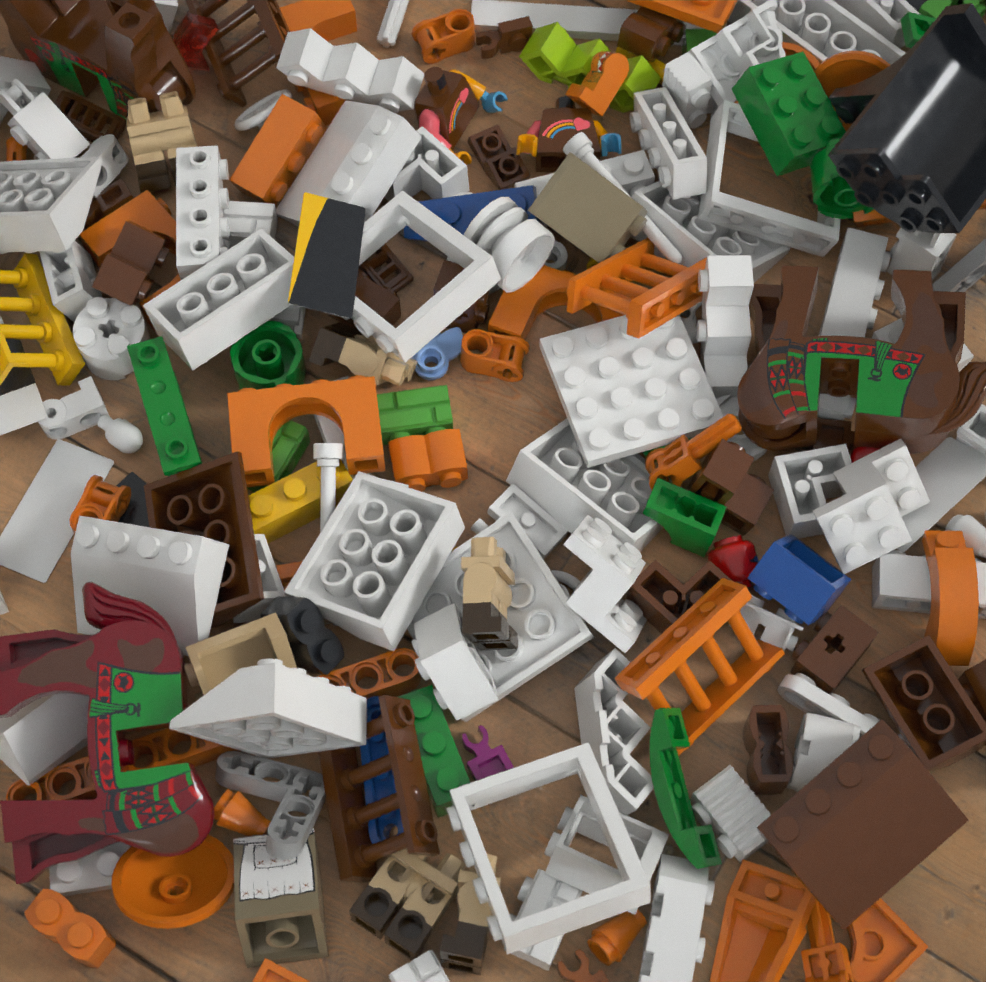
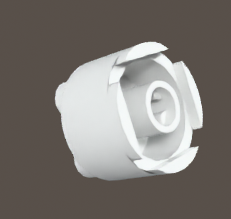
(104, 333)
(818, 745)

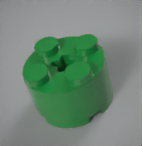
(830, 190)
(268, 357)

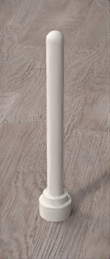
(581, 147)
(328, 458)

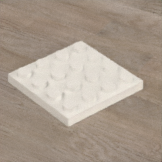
(628, 390)
(537, 611)

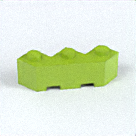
(555, 56)

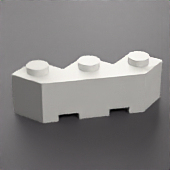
(349, 71)
(725, 320)
(613, 732)
(675, 921)

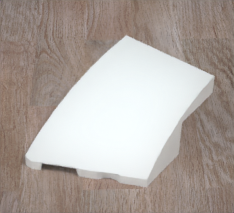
(739, 46)

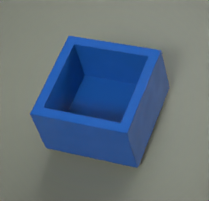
(798, 579)

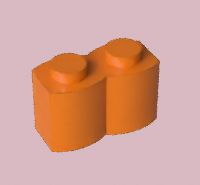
(429, 459)
(74, 931)

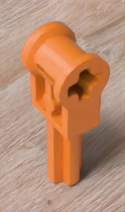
(683, 455)
(825, 959)

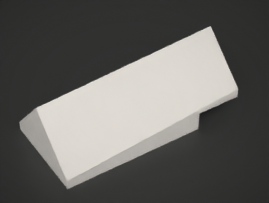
(44, 734)

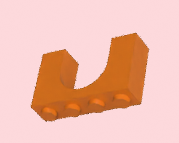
(329, 20)
(144, 211)
(547, 289)
(349, 403)

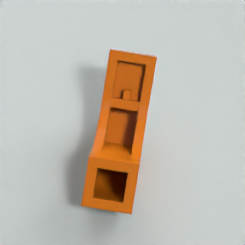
(953, 595)

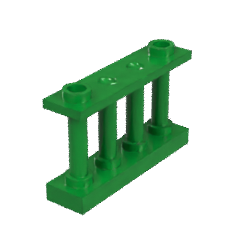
(164, 406)

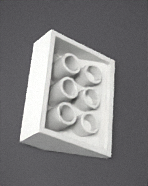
(353, 160)
(45, 202)
(700, 238)
(562, 485)
(378, 558)
(159, 567)
(276, 713)

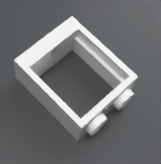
(586, 871)

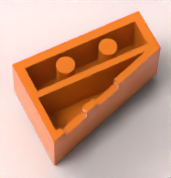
(279, 151)

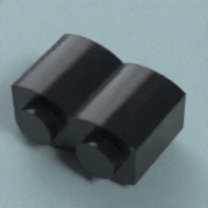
(311, 643)

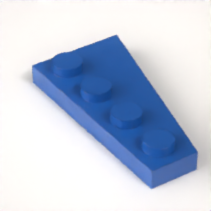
(462, 209)

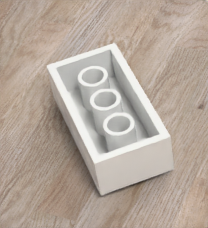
(223, 299)

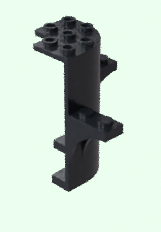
(921, 129)

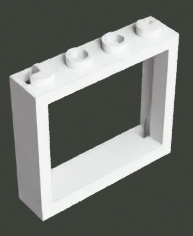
(750, 216)
(447, 304)
(571, 915)

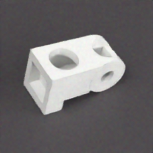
(113, 160)
(74, 411)

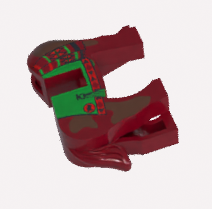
(133, 687)

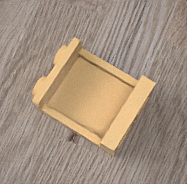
(238, 648)

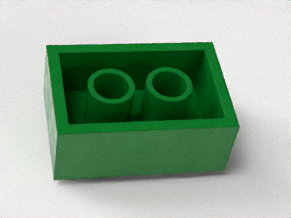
(787, 111)

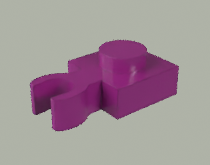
(486, 760)

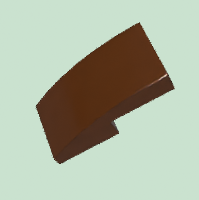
(498, 158)

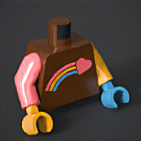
(450, 103)
(558, 125)

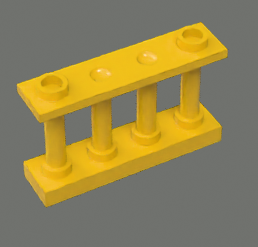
(47, 325)

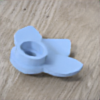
(440, 351)

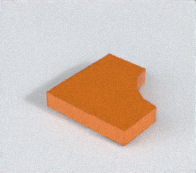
(882, 945)

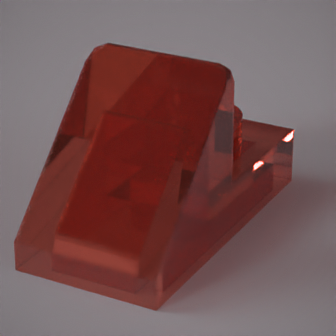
(192, 37)

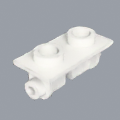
(778, 626)

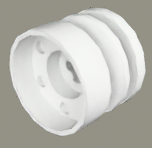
(514, 241)

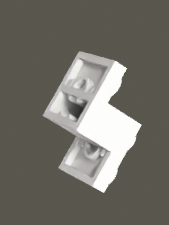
(870, 512)
(612, 574)

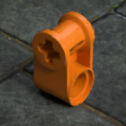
(447, 35)
(495, 355)
(101, 501)

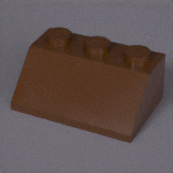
(928, 704)

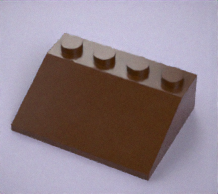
(213, 504)
(862, 824)

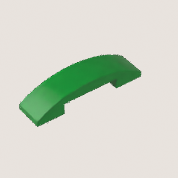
(670, 789)

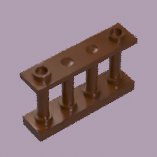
(271, 26)
(346, 802)

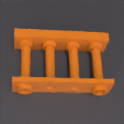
(649, 306)
(682, 639)

